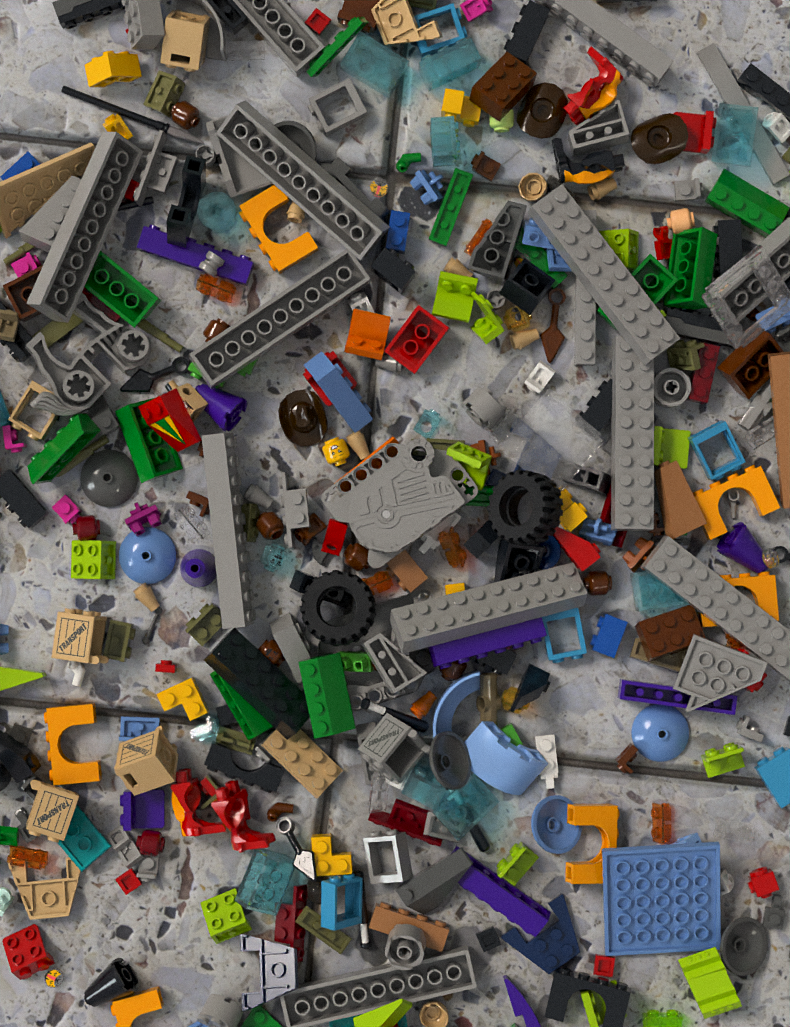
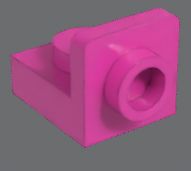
(475, 8)
(26, 264)
(10, 436)
(67, 510)

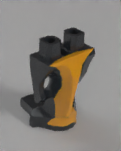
(592, 168)

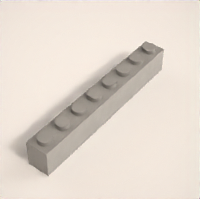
(584, 318)

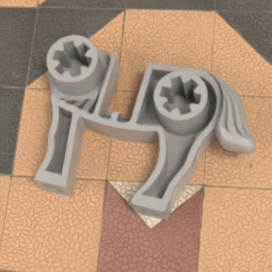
(81, 384)

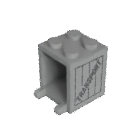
(393, 748)

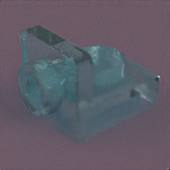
(207, 730)

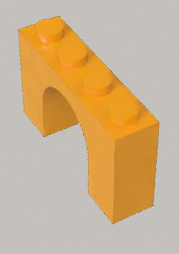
(281, 255)
(751, 481)
(762, 588)
(63, 769)
(605, 819)
(135, 1004)

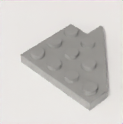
(715, 671)

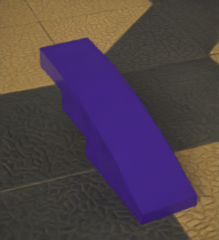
(520, 1004)

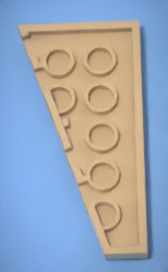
(31, 189)

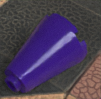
(222, 406)
(742, 548)
(206, 565)

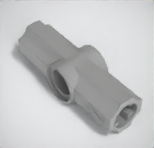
(758, 408)

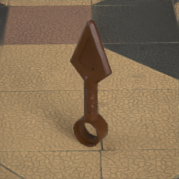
(552, 337)

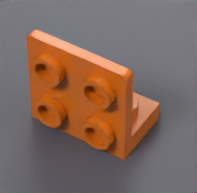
(367, 334)

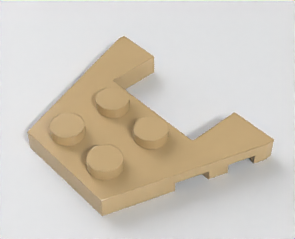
(399, 25)
(47, 897)

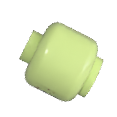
(505, 124)

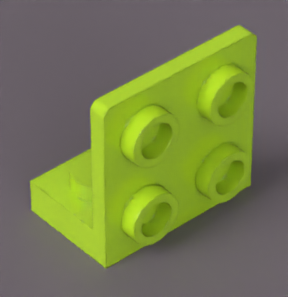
(624, 244)
(454, 296)
(488, 326)
(671, 446)
(472, 460)
(93, 559)
(723, 760)
(517, 863)
(225, 917)
(594, 1006)

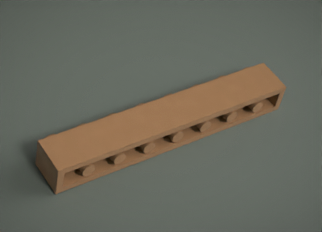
(780, 392)

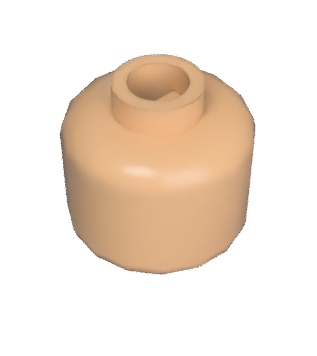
(680, 220)

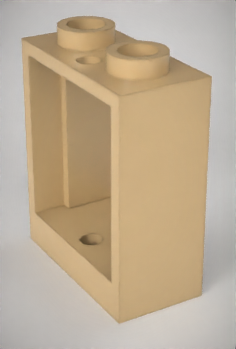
(19, 425)

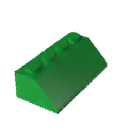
(746, 202)
(691, 258)
(652, 278)
(120, 291)
(62, 449)
(149, 451)
(327, 695)

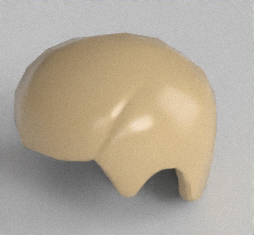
(532, 187)
(434, 1014)

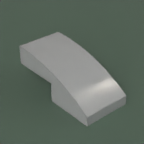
(125, 846)

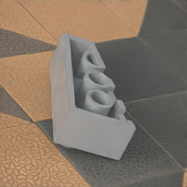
(45, 224)

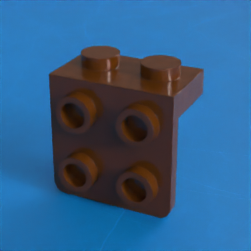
(356, 9)

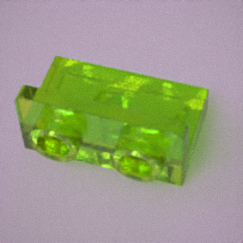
(653, 1018)

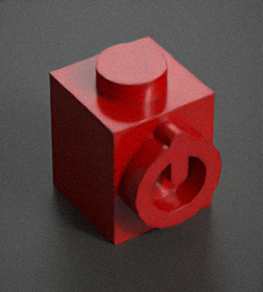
(762, 882)

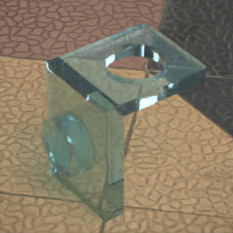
(430, 416)

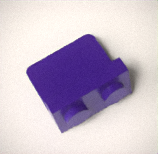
(143, 810)

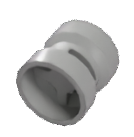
(206, 152)
(211, 263)
(495, 299)

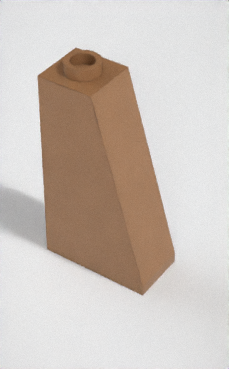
(676, 500)

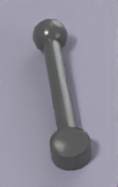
(685, 541)
(158, 611)

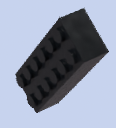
(259, 683)

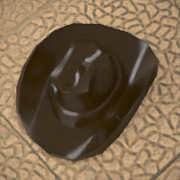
(542, 110)
(659, 138)
(303, 418)

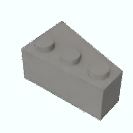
(600, 132)
(291, 643)
(392, 665)

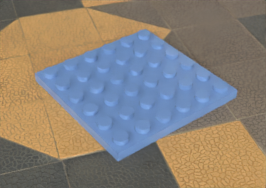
(661, 898)

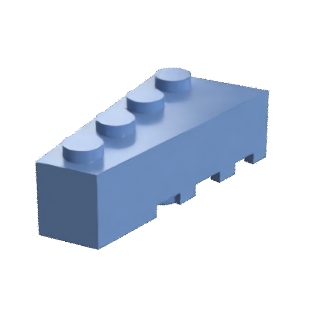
(339, 391)

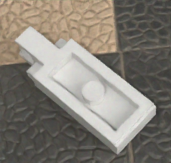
(431, 538)
(546, 746)

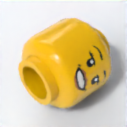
(336, 451)

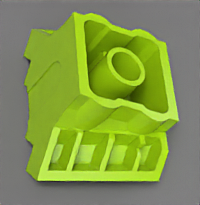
(709, 983)

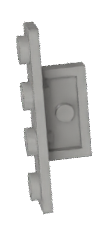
(158, 170)
(296, 509)

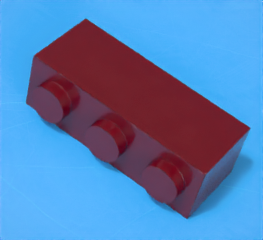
(702, 378)

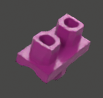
(141, 516)

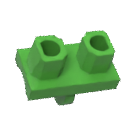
(356, 661)

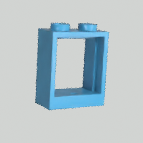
(456, 16)
(714, 429)
(575, 654)
(353, 902)

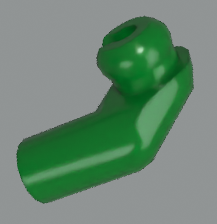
(405, 161)

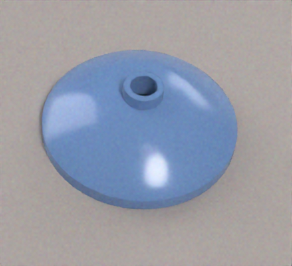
(161, 556)
(649, 724)
(560, 836)

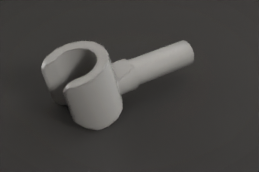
(733, 504)

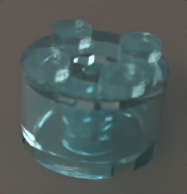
(207, 207)

